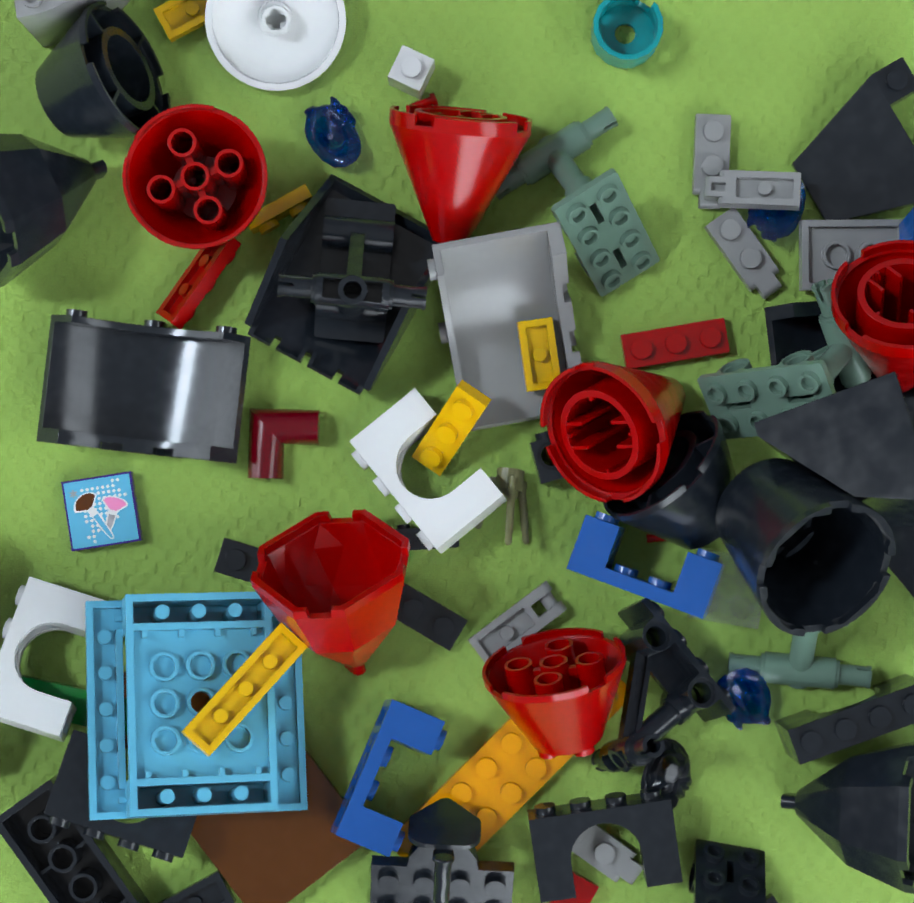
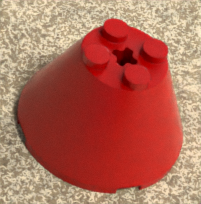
(171, 159)
(558, 687)

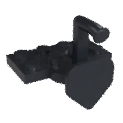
(441, 863)

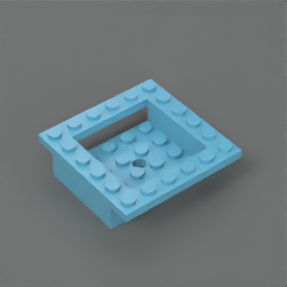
(172, 651)

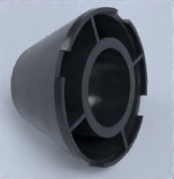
(101, 77)
(687, 494)

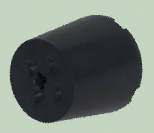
(804, 546)

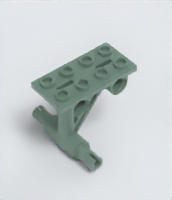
(594, 212)
(748, 394)
(801, 668)

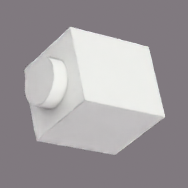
(411, 72)

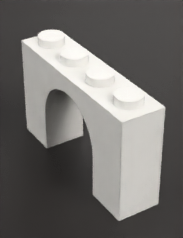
(383, 450)
(39, 610)

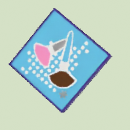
(102, 511)

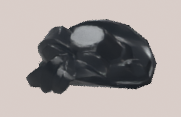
(669, 771)

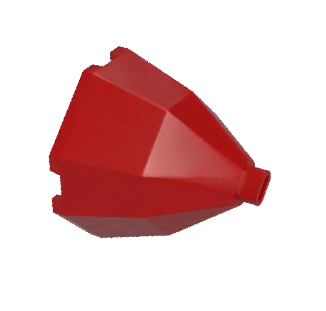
(335, 583)

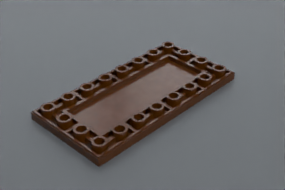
(274, 853)

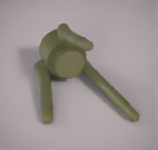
(512, 486)

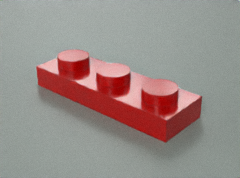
(197, 282)
(675, 343)

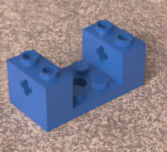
(596, 553)
(396, 724)

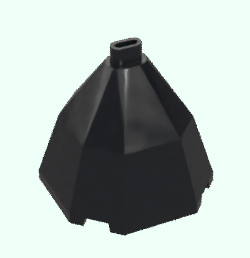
(38, 198)
(865, 813)

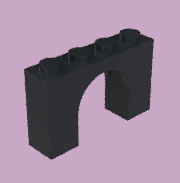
(815, 735)
(70, 804)
(643, 814)

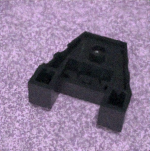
(863, 154)

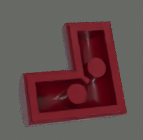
(271, 430)

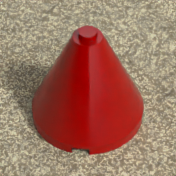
(456, 161)
(876, 307)
(611, 428)

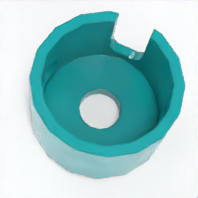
(644, 21)

